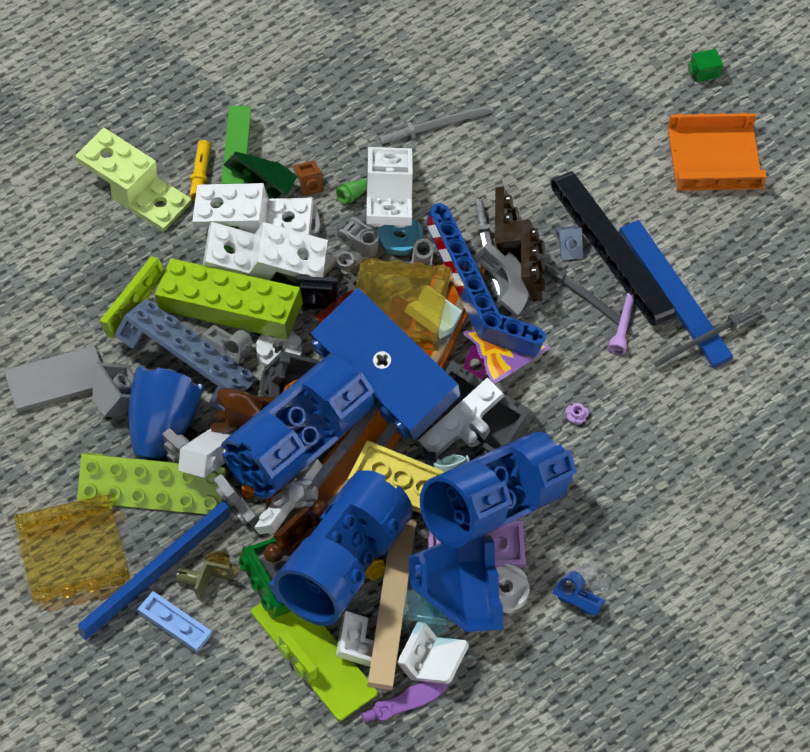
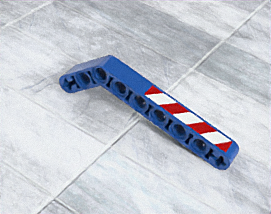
(473, 292)

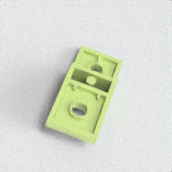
(133, 179)

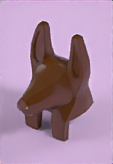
(238, 409)

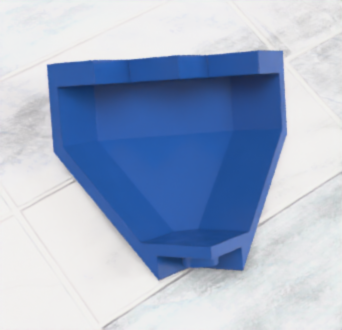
(460, 583)

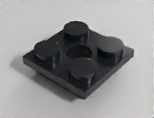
(323, 287)

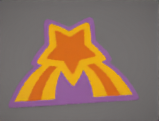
(499, 360)

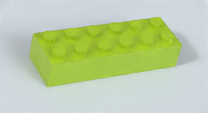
(229, 298)

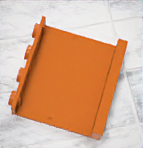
(715, 152)

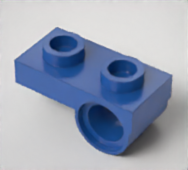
(580, 597)

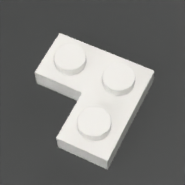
(353, 641)

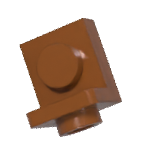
(309, 178)

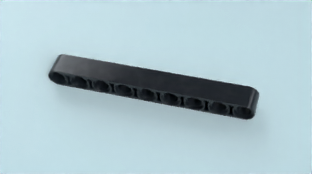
(613, 248)

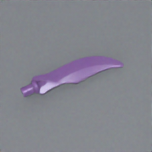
(411, 698)

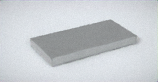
(52, 379)

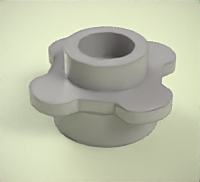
(349, 259)

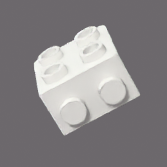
(431, 657)

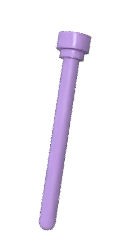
(618, 341)

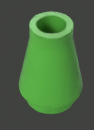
(350, 191)

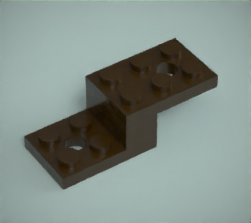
(521, 241)

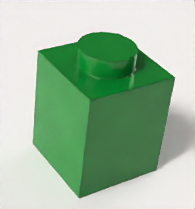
(705, 65)

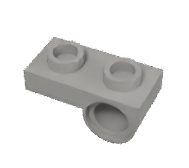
(236, 346)
(173, 444)

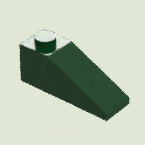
(252, 169)

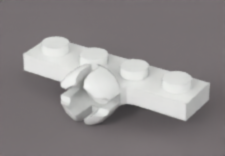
(463, 420)
(293, 495)

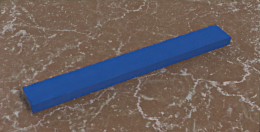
(684, 304)
(153, 570)

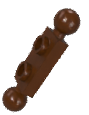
(295, 531)

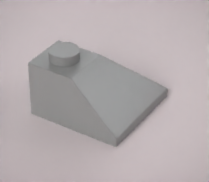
(112, 388)

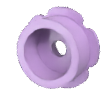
(576, 418)

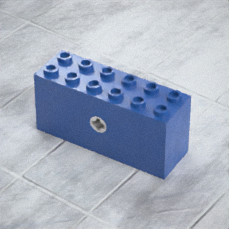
(405, 379)

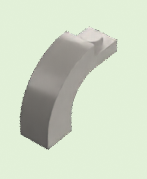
(508, 275)

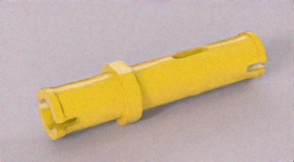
(200, 167)

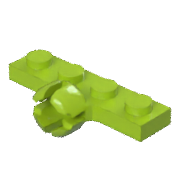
(133, 294)

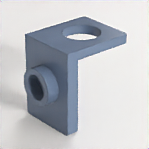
(570, 242)

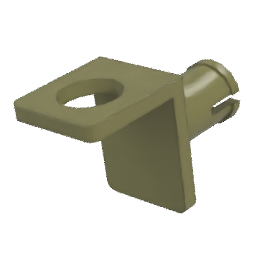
(202, 578)

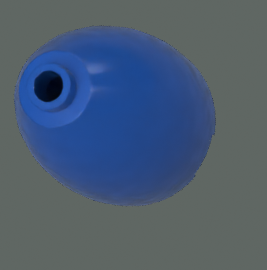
(156, 403)

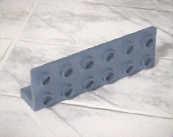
(186, 345)

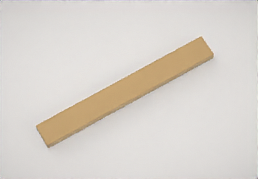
(391, 610)

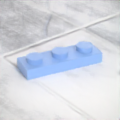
(174, 622)

